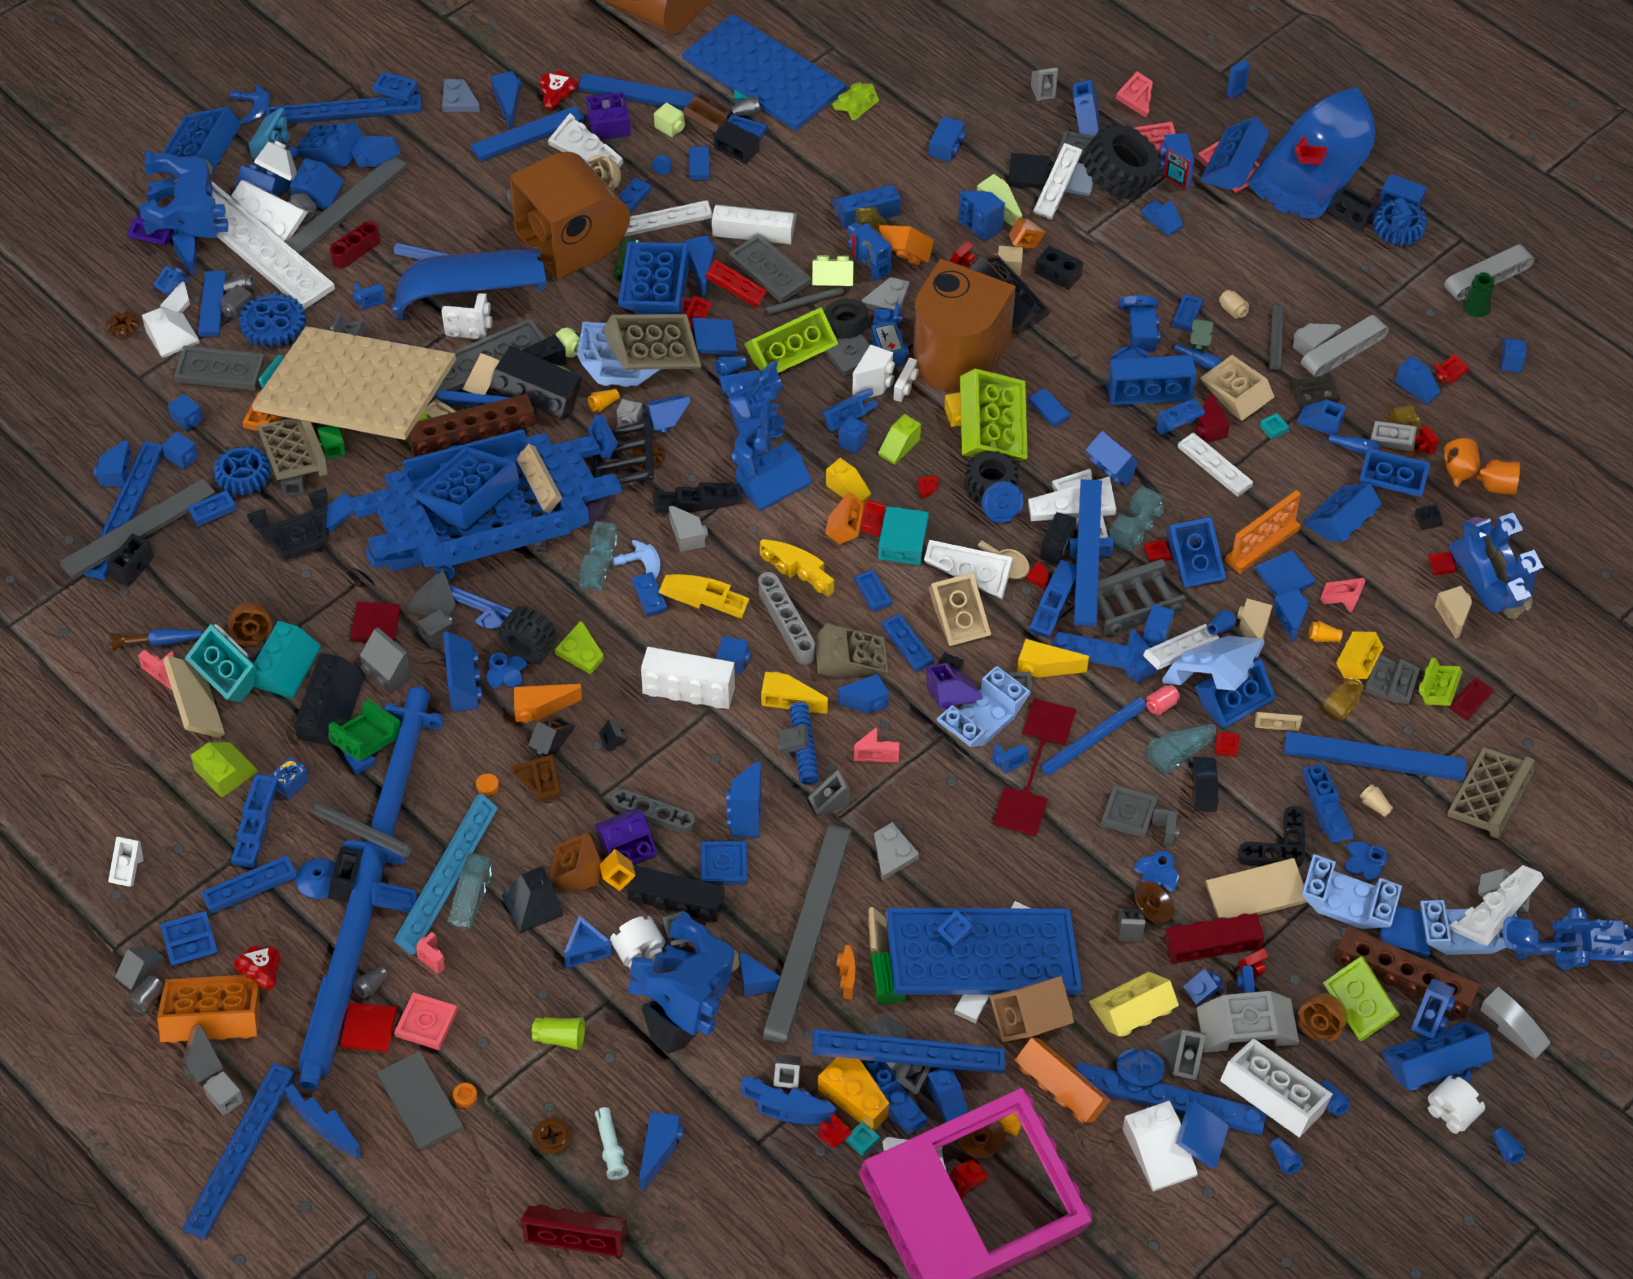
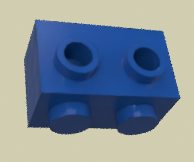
(1433, 1008)

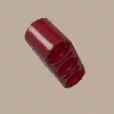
(355, 244)

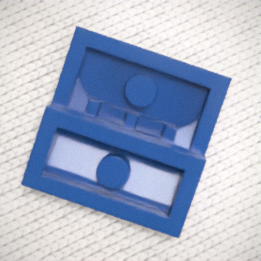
(1407, 932)
(188, 938)

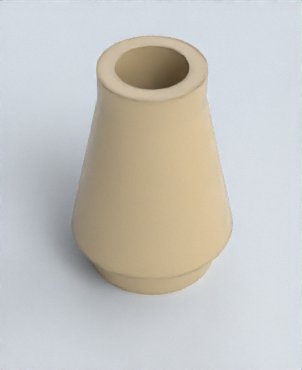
(1375, 799)

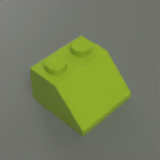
(222, 766)

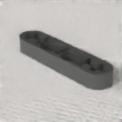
(655, 808)

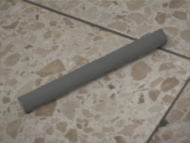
(804, 300)

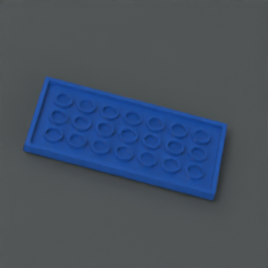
(764, 68)
(1003, 953)

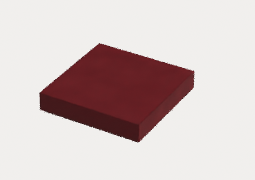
(373, 615)

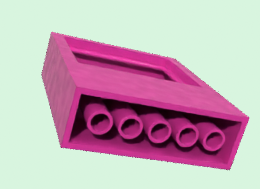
(928, 1215)

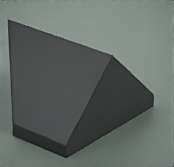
(433, 596)
(831, 794)
(1183, 1051)

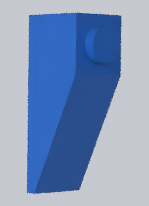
(506, 91)
(701, 258)
(660, 1144)

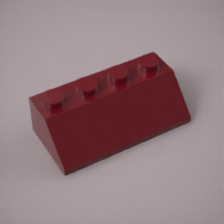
(574, 1230)

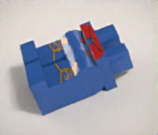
(870, 249)

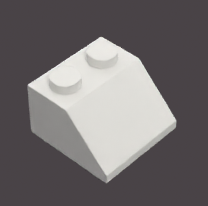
(874, 371)

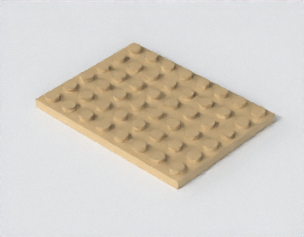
(354, 382)

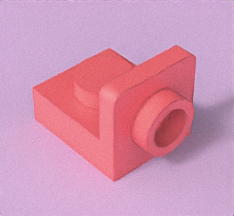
(430, 954)

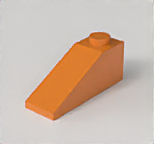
(538, 702)

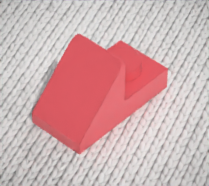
(1343, 591)
(155, 666)
(870, 750)

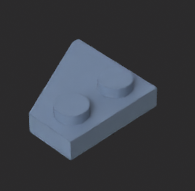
(458, 97)

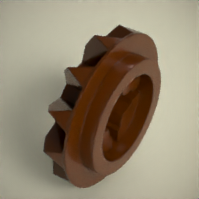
(121, 330)
(658, 455)
(558, 1128)

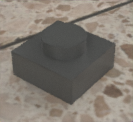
(1023, 678)

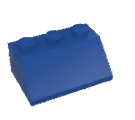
(883, 198)
(1394, 472)
(779, 476)
(1344, 512)
(461, 673)
(1232, 705)
(745, 803)

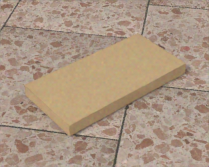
(193, 698)
(1257, 890)

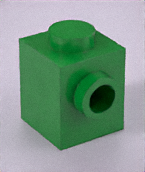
(331, 442)

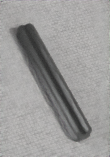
(1276, 337)

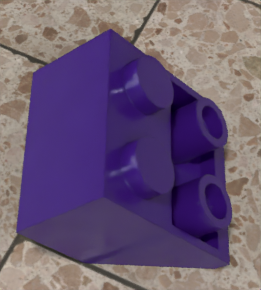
(608, 115)
(950, 686)
(628, 835)

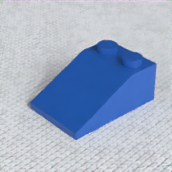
(1196, 552)

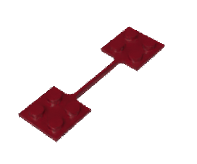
(1022, 809)

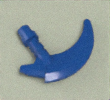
(261, 101)

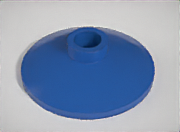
(315, 886)

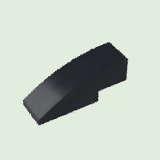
(1205, 784)

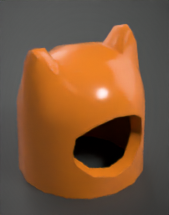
(1465, 463)
(1500, 477)

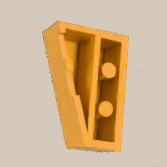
(854, 1091)

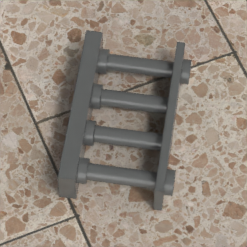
(1135, 579)

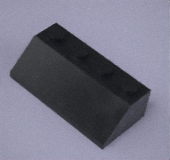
(1027, 306)
(545, 383)
(328, 698)

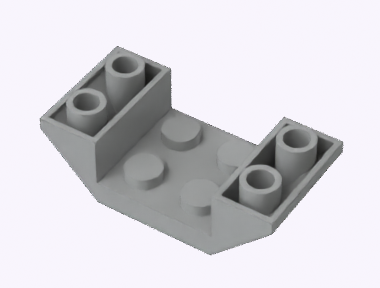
(1247, 1017)

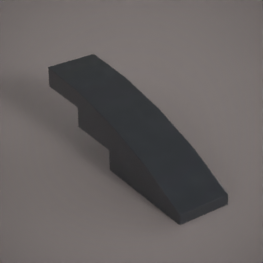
(693, 499)

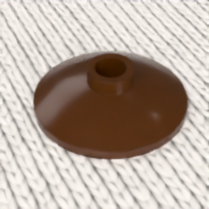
(1153, 902)
(993, 1141)

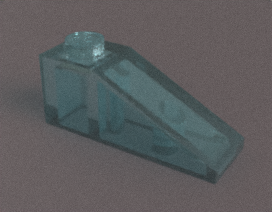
(1178, 746)
(470, 890)

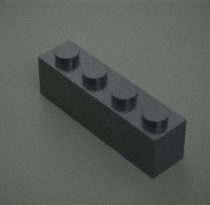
(676, 893)

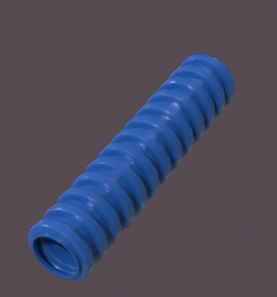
(805, 757)

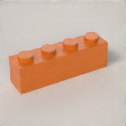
(1062, 1080)

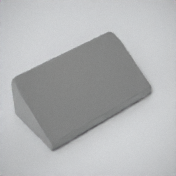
(1394, 435)

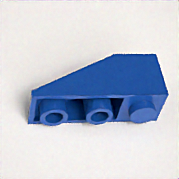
(1086, 107)

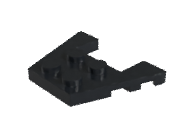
(296, 534)

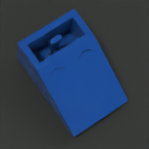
(330, 143)

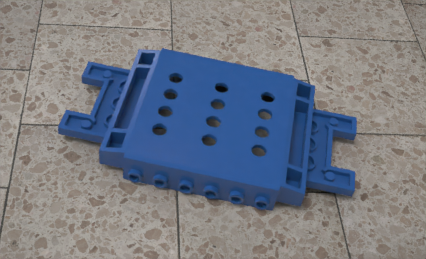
(416, 526)

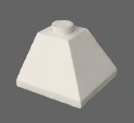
(277, 159)
(169, 331)

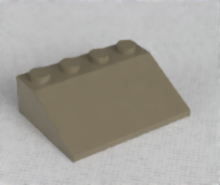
(652, 341)

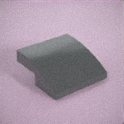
(1392, 680)

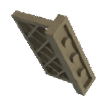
(308, 442)
(1507, 801)

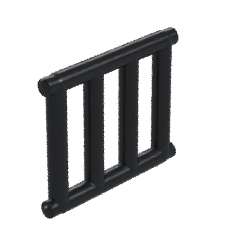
(646, 458)

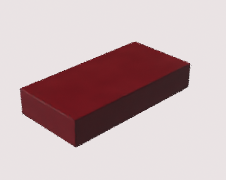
(1471, 699)

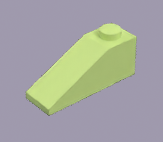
(1003, 192)

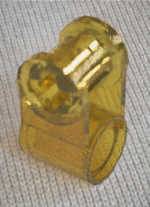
(1405, 415)
(1344, 698)

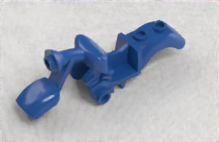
(754, 417)
(1573, 941)

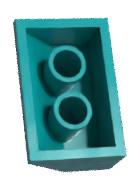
(285, 660)
(222, 665)

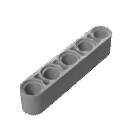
(1498, 266)
(1345, 346)
(786, 618)

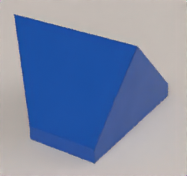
(586, 945)

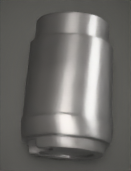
(146, 994)

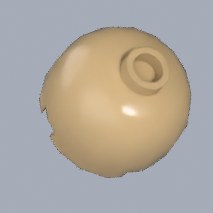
(607, 170)

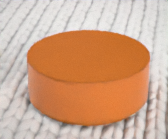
(487, 785)
(465, 1095)

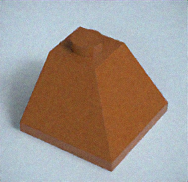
(576, 864)

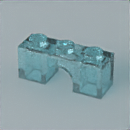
(1130, 531)
(596, 564)

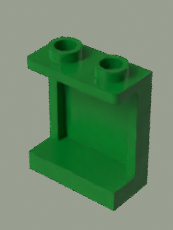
(366, 732)

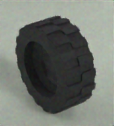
(847, 307)

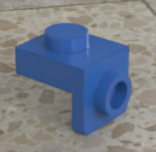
(1204, 986)

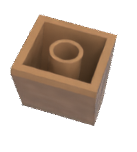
(1032, 1009)

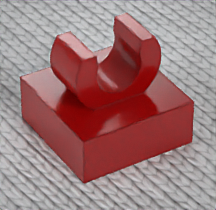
(963, 255)
(1427, 441)
(1254, 960)
(833, 1132)

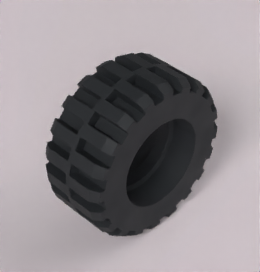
(1122, 161)

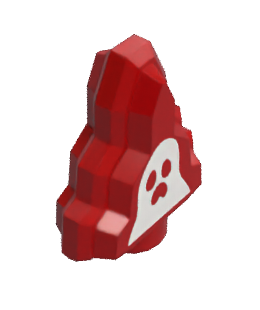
(556, 87)
(259, 965)

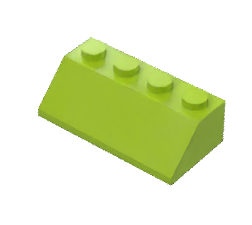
(793, 341)

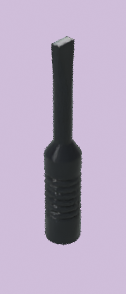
(1146, 483)

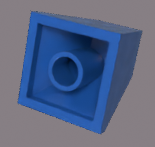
(666, 411)

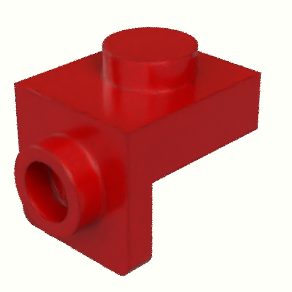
(1310, 154)
(1450, 370)
(872, 517)
(967, 1177)

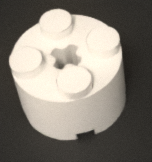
(638, 939)
(1455, 1104)

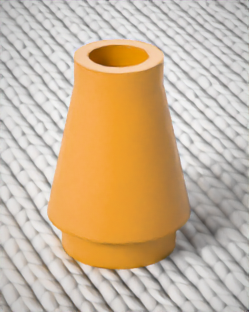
(600, 400)
(1324, 633)

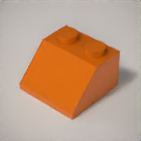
(908, 243)

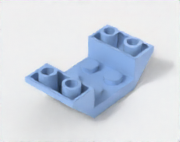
(986, 717)
(1349, 898)
(1441, 937)

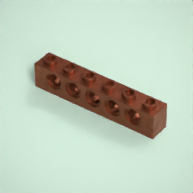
(471, 424)
(1401, 961)

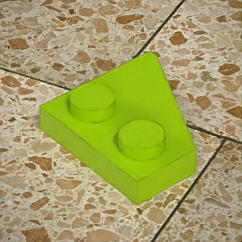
(580, 649)

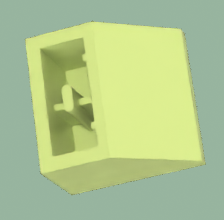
(832, 271)

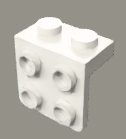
(468, 321)

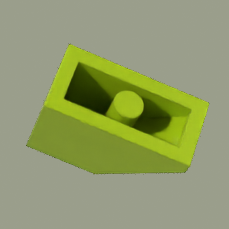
(900, 439)

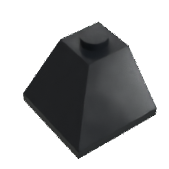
(532, 900)
(662, 1029)

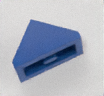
(756, 977)

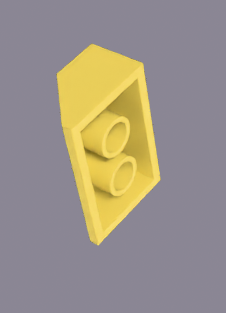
(1135, 1003)

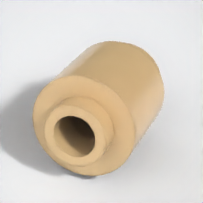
(1234, 304)

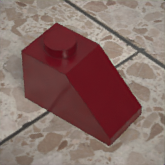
(1213, 423)

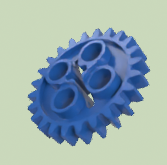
(272, 320)

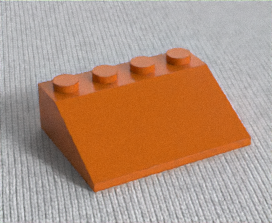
(218, 1004)

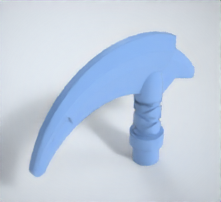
(645, 553)

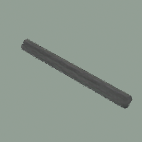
(362, 830)

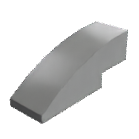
(1515, 1023)

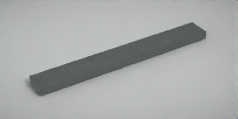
(346, 205)
(142, 526)

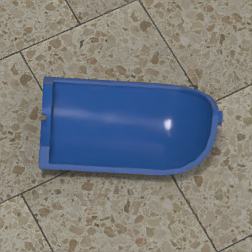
(1336, 122)
(469, 273)

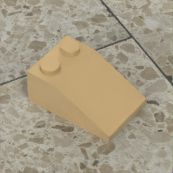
(1238, 387)
(959, 609)

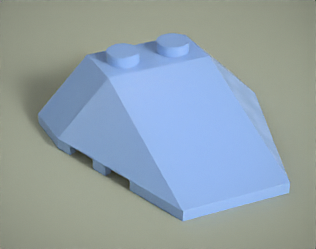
(602, 362)
(1224, 658)

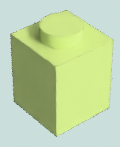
(669, 120)

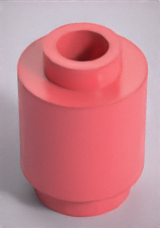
(1162, 699)

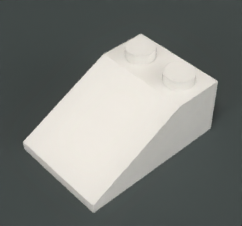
(1153, 1140)

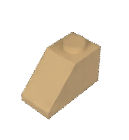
(1454, 608)
(1254, 618)

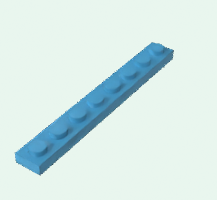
(445, 874)

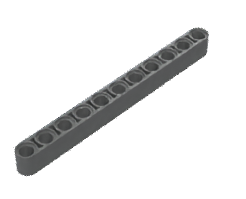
(807, 935)

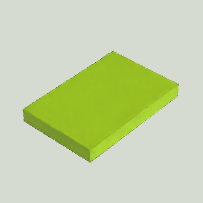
(1363, 997)

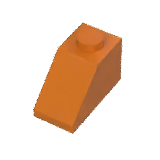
(1026, 234)
(845, 519)

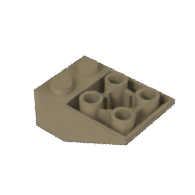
(849, 652)

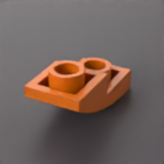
(847, 972)

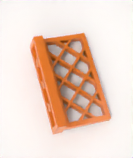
(1265, 533)

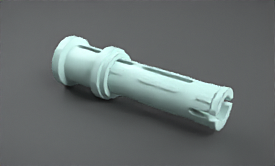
(612, 1152)

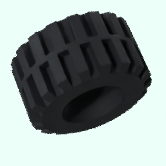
(988, 466)
(528, 634)

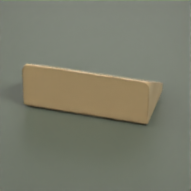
(481, 375)
(1278, 721)
(877, 932)

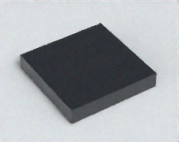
(1028, 170)

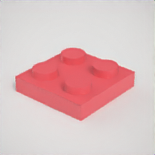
(426, 1021)

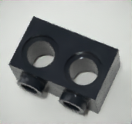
(1354, 203)
(1059, 267)

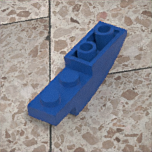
(395, 561)
(1054, 599)
(1325, 803)
(901, 1106)
(794, 1108)

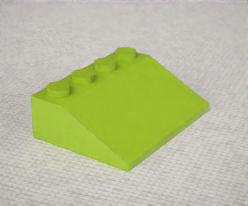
(993, 414)

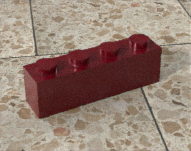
(1214, 938)

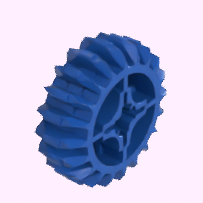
(1382, 223)
(243, 476)

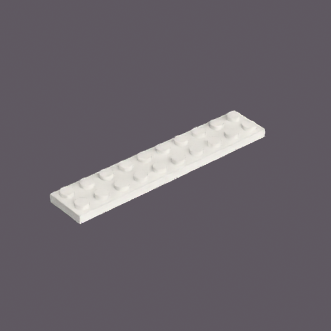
(270, 254)

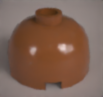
(249, 624)
(1323, 1017)

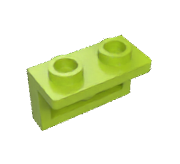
(856, 100)
(1439, 683)

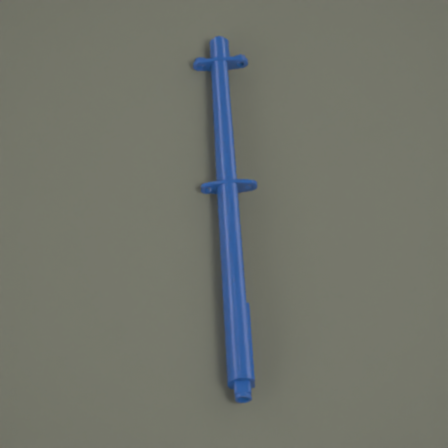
(337, 986)

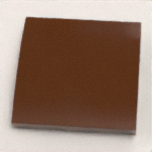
(707, 112)

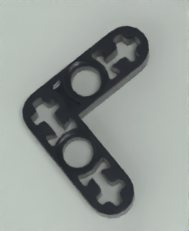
(1288, 846)

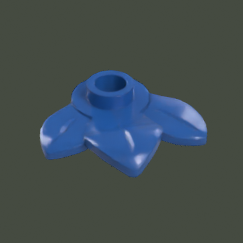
(506, 673)
(1363, 861)
(1156, 872)

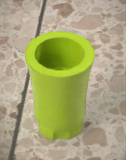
(559, 1031)

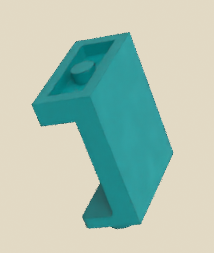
(903, 535)

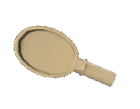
(1020, 565)

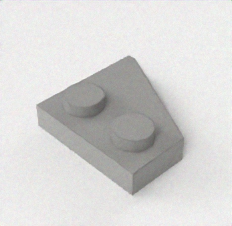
(887, 295)
(893, 850)

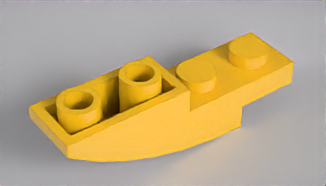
(793, 561)
(706, 591)

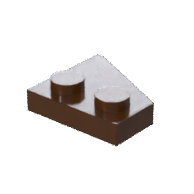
(539, 777)

